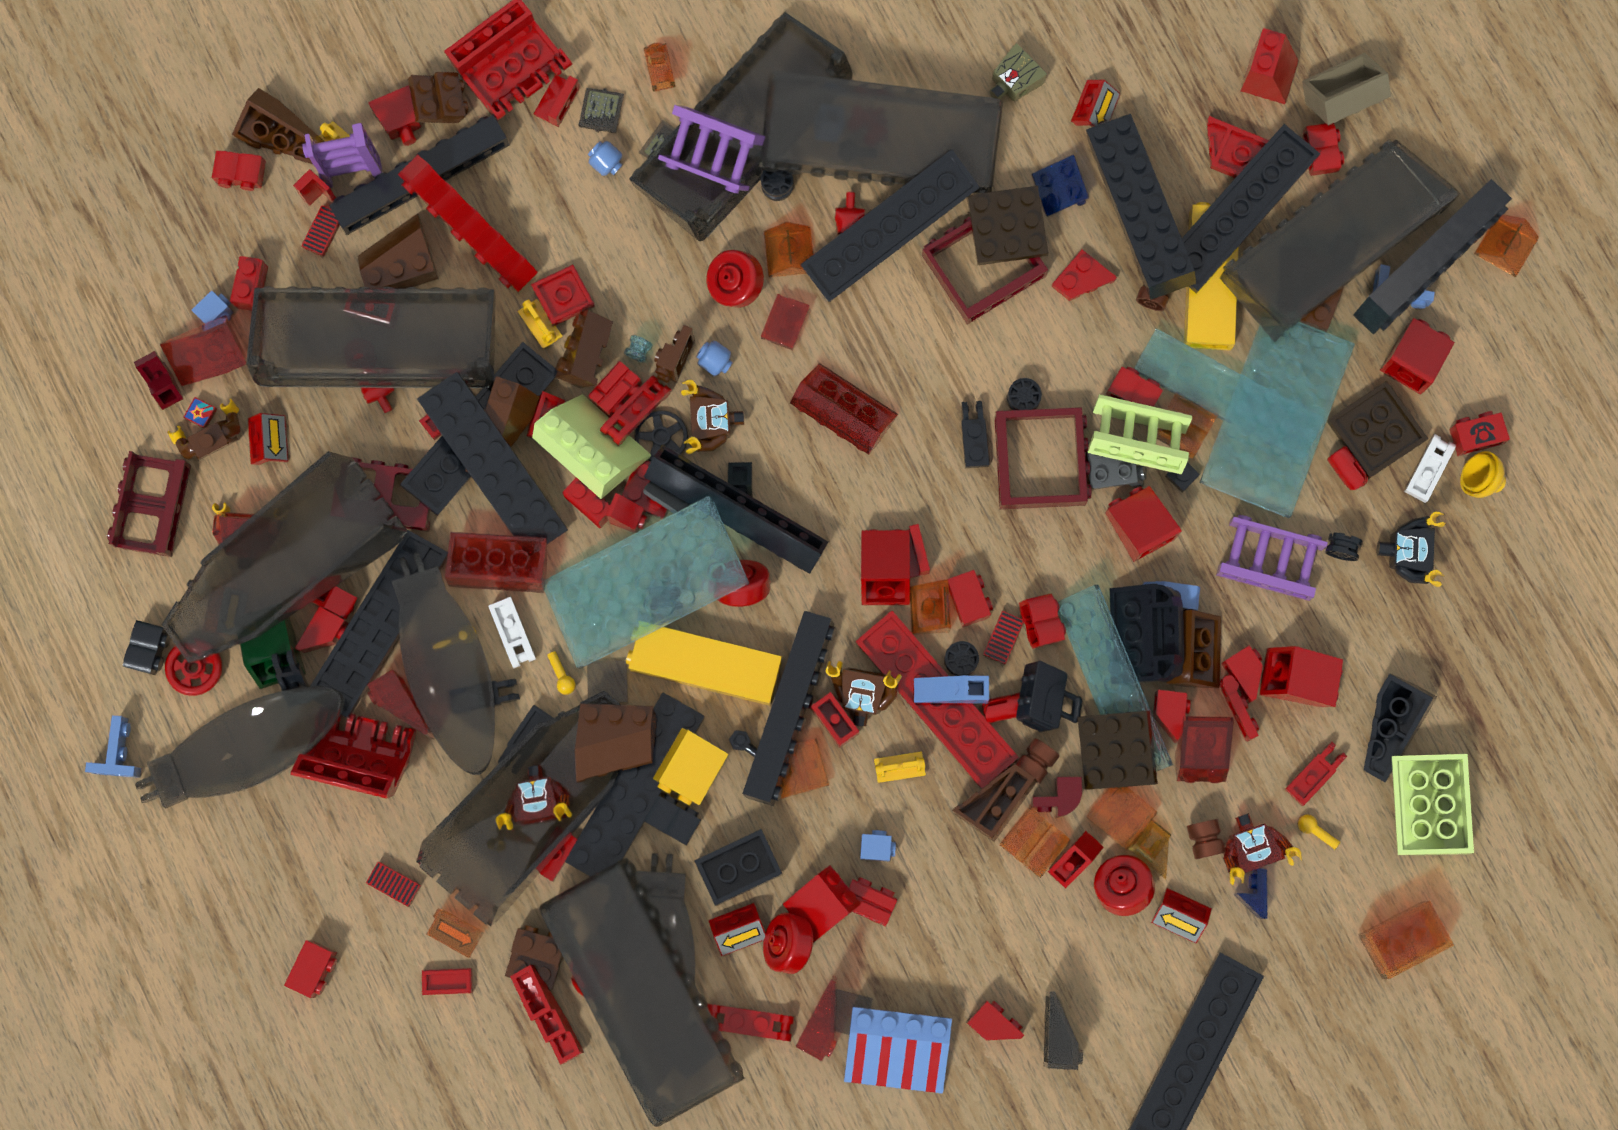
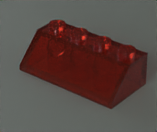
(843, 408)
(496, 562)

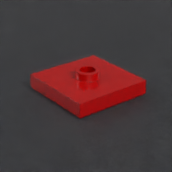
(562, 295)

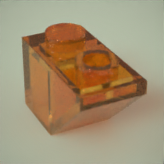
(659, 66)

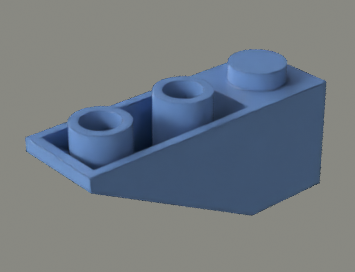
(952, 689)

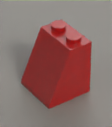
(1270, 67)
(1418, 356)
(1142, 522)
(885, 567)
(1301, 676)

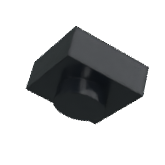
(1183, 480)

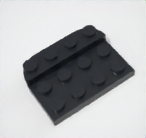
(1151, 629)

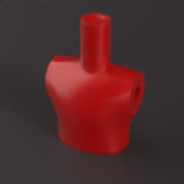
(847, 215)
(378, 394)

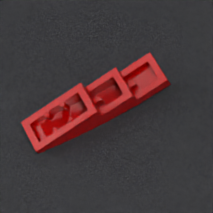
(547, 1014)

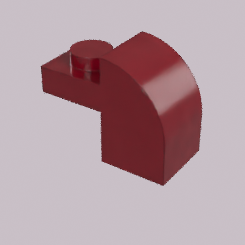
(159, 380)
(1067, 797)

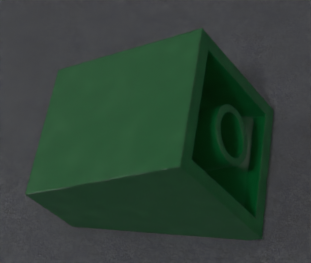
(258, 653)

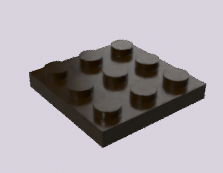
(1007, 225)
(1377, 429)
(1117, 750)

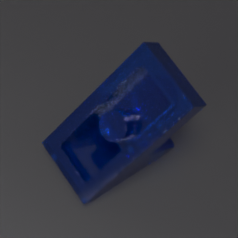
(1258, 900)

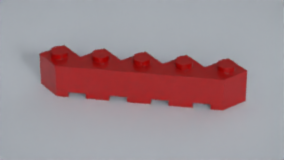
(467, 224)

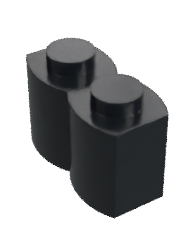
(146, 648)
(672, 819)

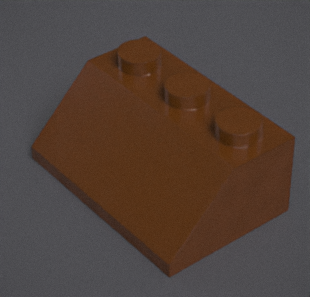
(1201, 650)

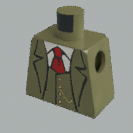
(1017, 75)

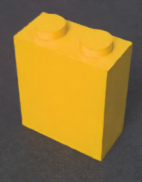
(689, 767)

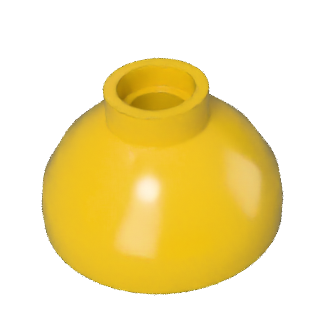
(1483, 475)

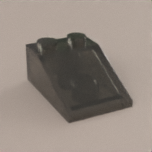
(1060, 1043)

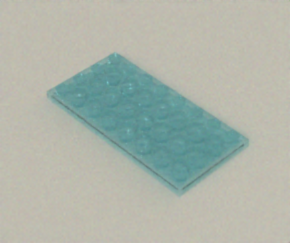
(1277, 417)
(644, 582)

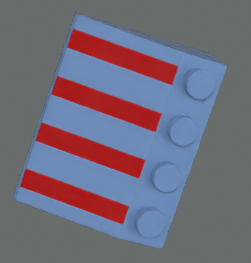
(897, 1049)

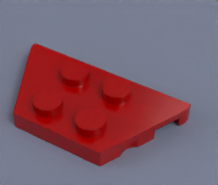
(1231, 147)

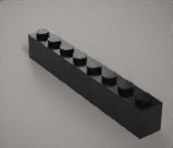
(446, 158)
(737, 509)
(789, 708)

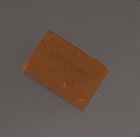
(1406, 940)

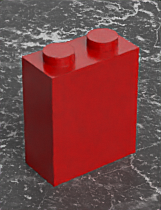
(823, 902)

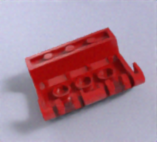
(506, 58)
(358, 758)

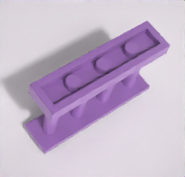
(727, 132)
(343, 155)
(1278, 581)

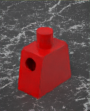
(397, 115)

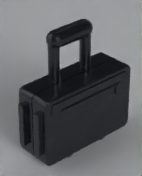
(1043, 697)

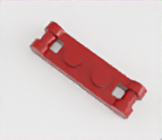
(635, 409)
(752, 1022)

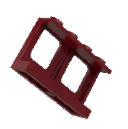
(165, 508)
(412, 517)

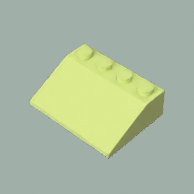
(575, 440)
(1432, 804)

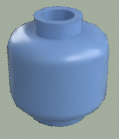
(605, 158)
(714, 358)

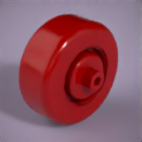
(735, 278)
(755, 591)
(1124, 885)
(788, 943)

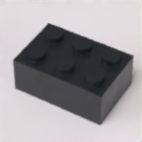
(738, 867)

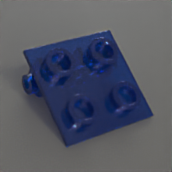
(1060, 186)

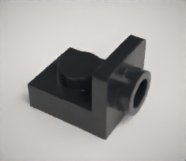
(741, 476)

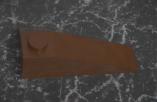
(272, 126)
(510, 408)

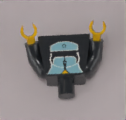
(1413, 550)

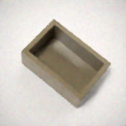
(1346, 88)

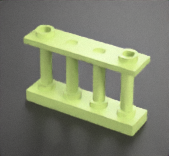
(1136, 451)

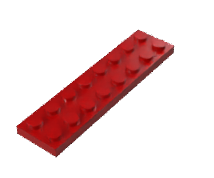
(956, 725)

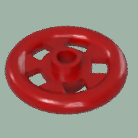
(185, 686)

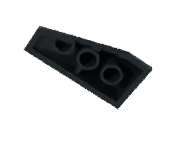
(1396, 720)

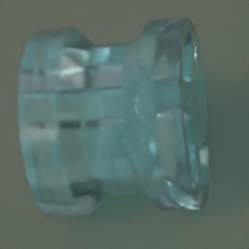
(638, 348)

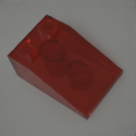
(204, 352)
(395, 696)
(1204, 749)
(821, 1029)

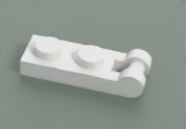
(1429, 469)
(511, 631)

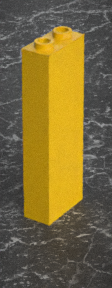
(1212, 311)
(706, 664)

